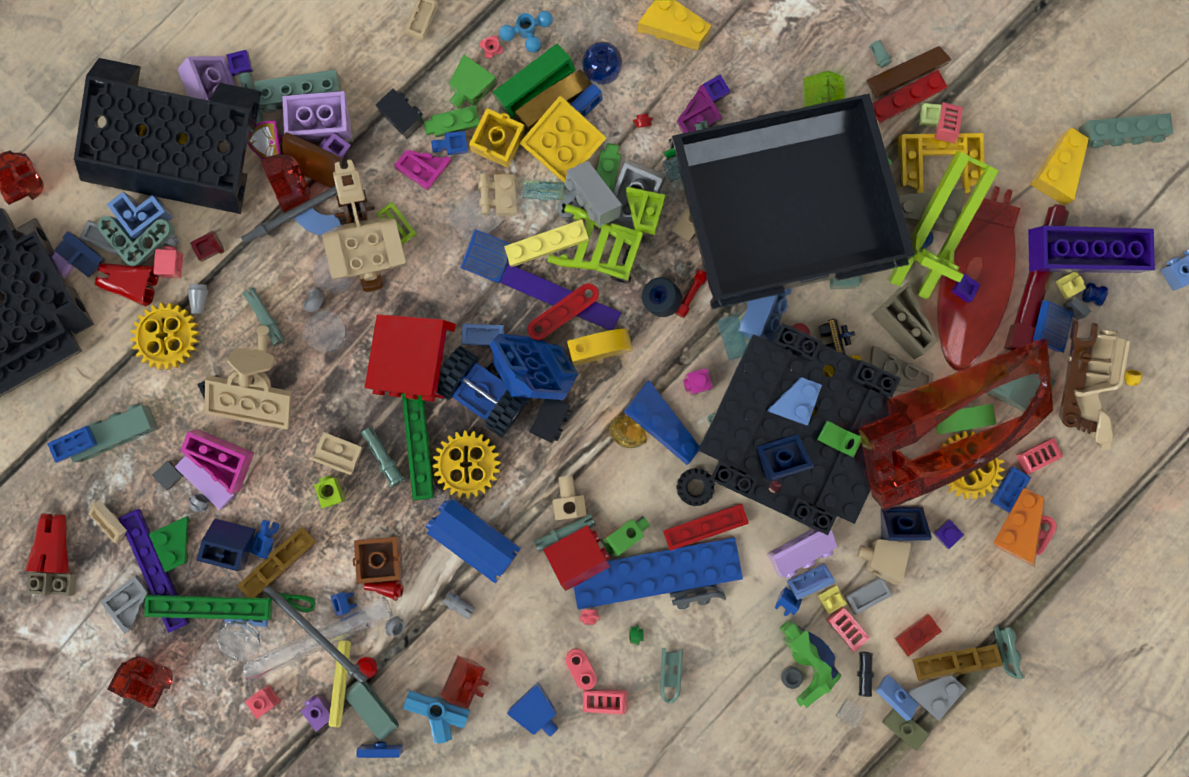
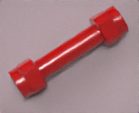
(699, 278)

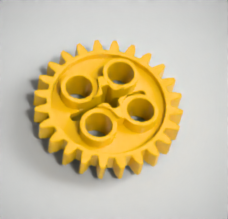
(146, 339)
(447, 465)
(977, 487)

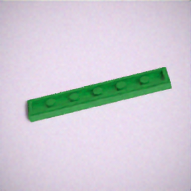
(418, 448)
(208, 607)

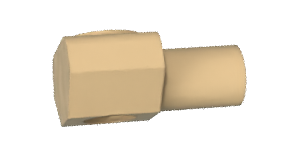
(568, 495)

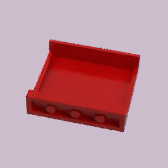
(407, 356)

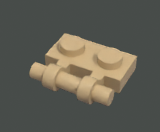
(504, 193)

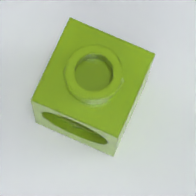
(336, 498)

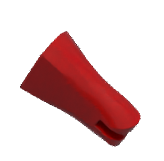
(128, 282)
(49, 546)

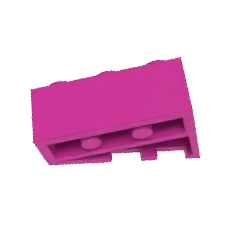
(219, 458)

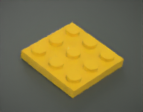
(562, 138)

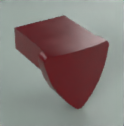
(207, 246)

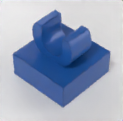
(788, 601)
(340, 603)

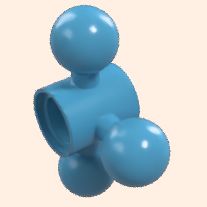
(532, 43)

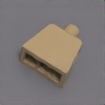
(886, 559)

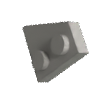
(126, 603)
(937, 695)

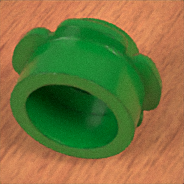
(636, 634)

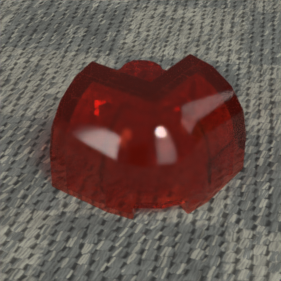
(18, 177)
(286, 181)
(141, 680)

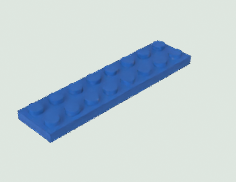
(661, 573)

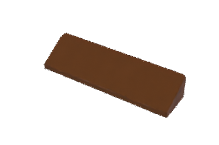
(908, 71)

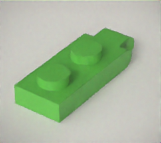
(452, 121)
(609, 165)

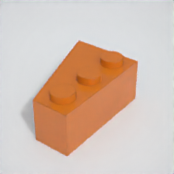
(1022, 528)

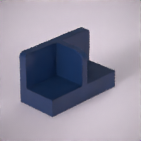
(79, 254)

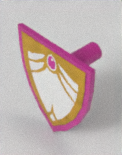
(265, 139)

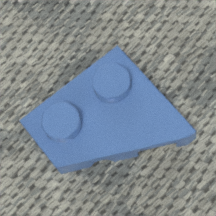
(798, 401)

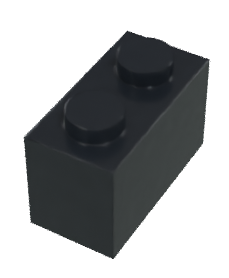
(400, 113)
(550, 419)

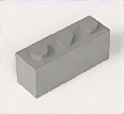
(593, 194)

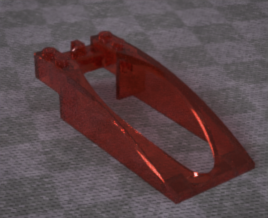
(927, 406)

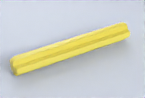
(339, 687)

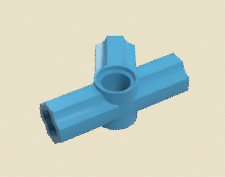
(441, 721)

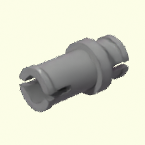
(458, 605)

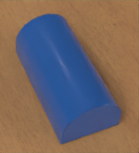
(588, 100)

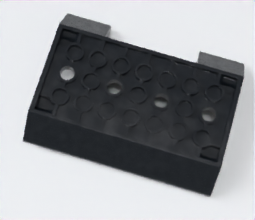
(158, 161)

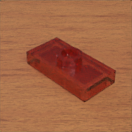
(917, 635)

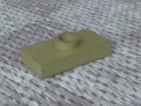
(906, 730)

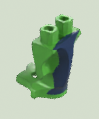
(813, 652)

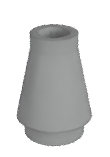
(197, 297)

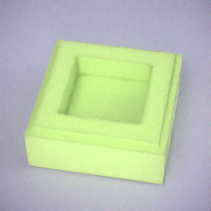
(929, 114)

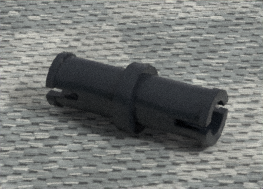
(865, 674)

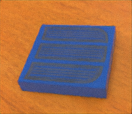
(485, 256)
(1053, 325)

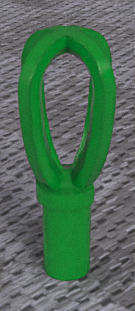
(288, 597)

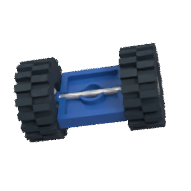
(479, 391)

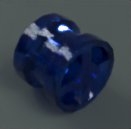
(1095, 294)

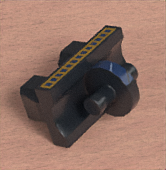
(833, 329)

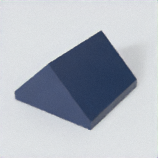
(784, 457)
(904, 524)

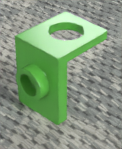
(838, 438)

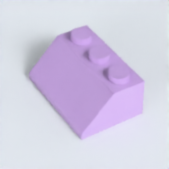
(203, 75)
(317, 116)
(802, 552)

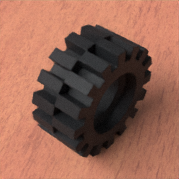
(682, 487)

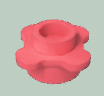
(491, 41)
(589, 617)

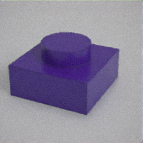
(239, 62)
(717, 88)
(966, 288)
(948, 534)

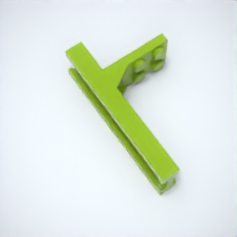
(944, 262)

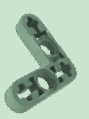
(132, 245)

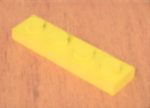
(546, 243)

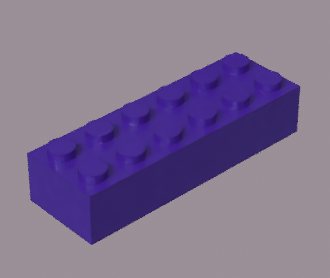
(1091, 249)

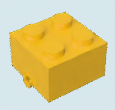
(497, 137)

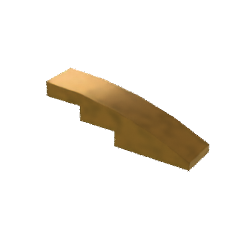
(568, 88)
(277, 563)
(957, 662)

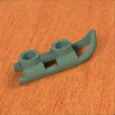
(1011, 656)
(671, 680)

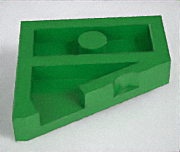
(172, 544)

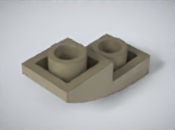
(51, 583)

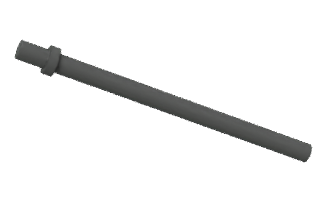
(353, 670)

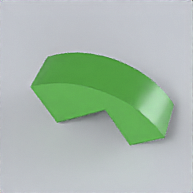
(968, 419)

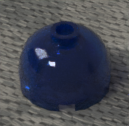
(602, 62)

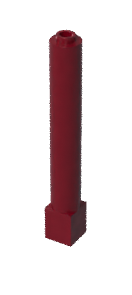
(1024, 326)

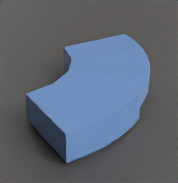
(316, 222)

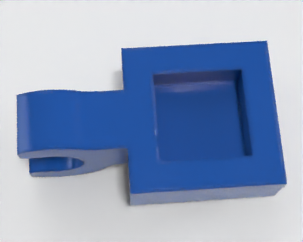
(454, 143)
(263, 542)

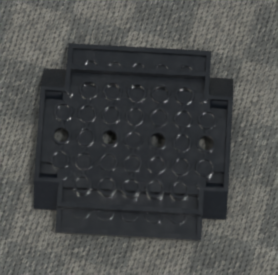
(34, 316)
(848, 399)

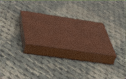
(313, 160)

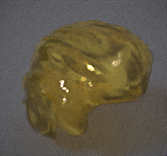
(627, 432)

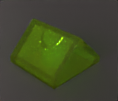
(823, 88)

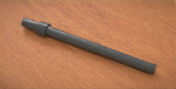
(263, 229)

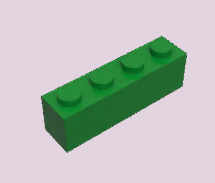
(534, 79)

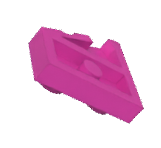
(422, 168)

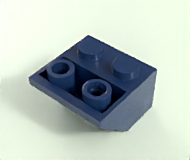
(226, 545)

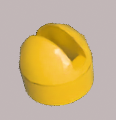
(1132, 377)

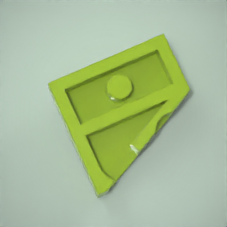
(645, 209)

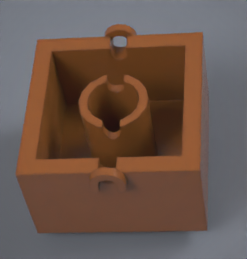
(378, 559)

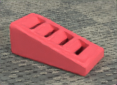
(947, 134)
(1025, 463)
(836, 616)
(613, 709)

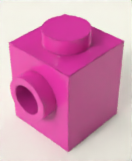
(697, 382)

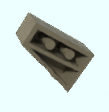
(915, 204)
(905, 322)

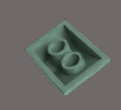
(1018, 392)

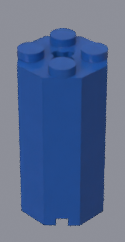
(472, 539)

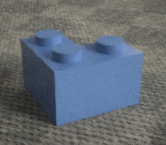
(136, 217)

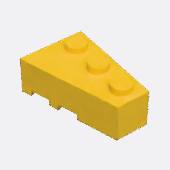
(674, 23)
(1062, 167)

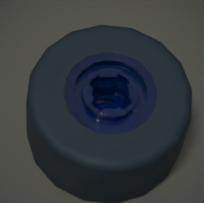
(668, 301)

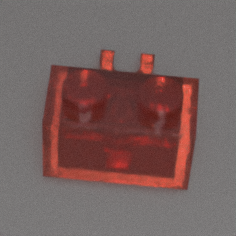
(463, 682)

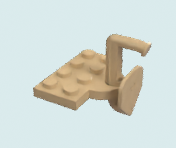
(247, 398)

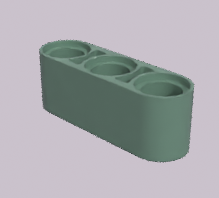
(371, 709)

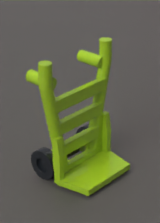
(623, 235)

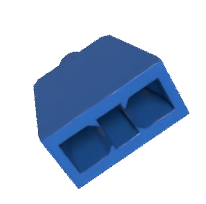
(534, 711)

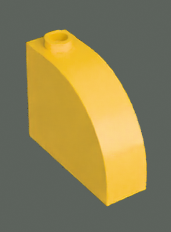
(599, 346)

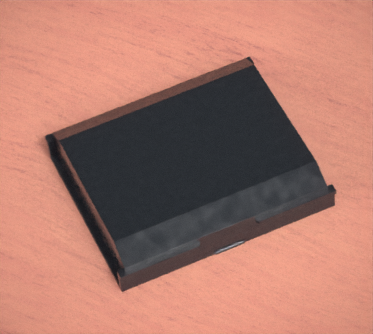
(792, 200)

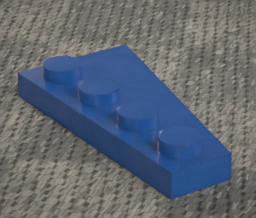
(660, 421)

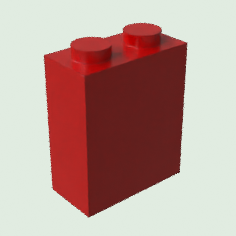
(577, 557)

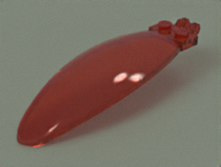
(989, 258)

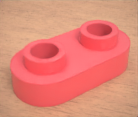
(1046, 536)
(581, 669)

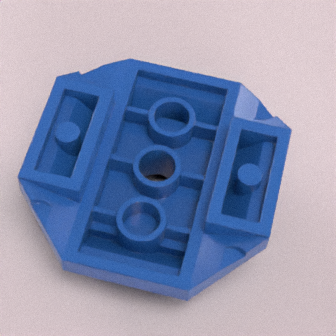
(533, 367)

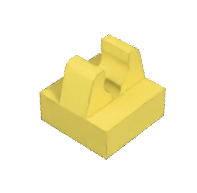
(1070, 284)
(831, 599)

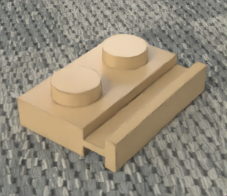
(337, 453)

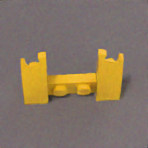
(915, 146)

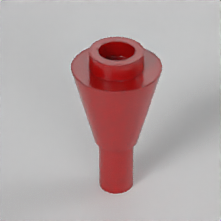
(389, 589)

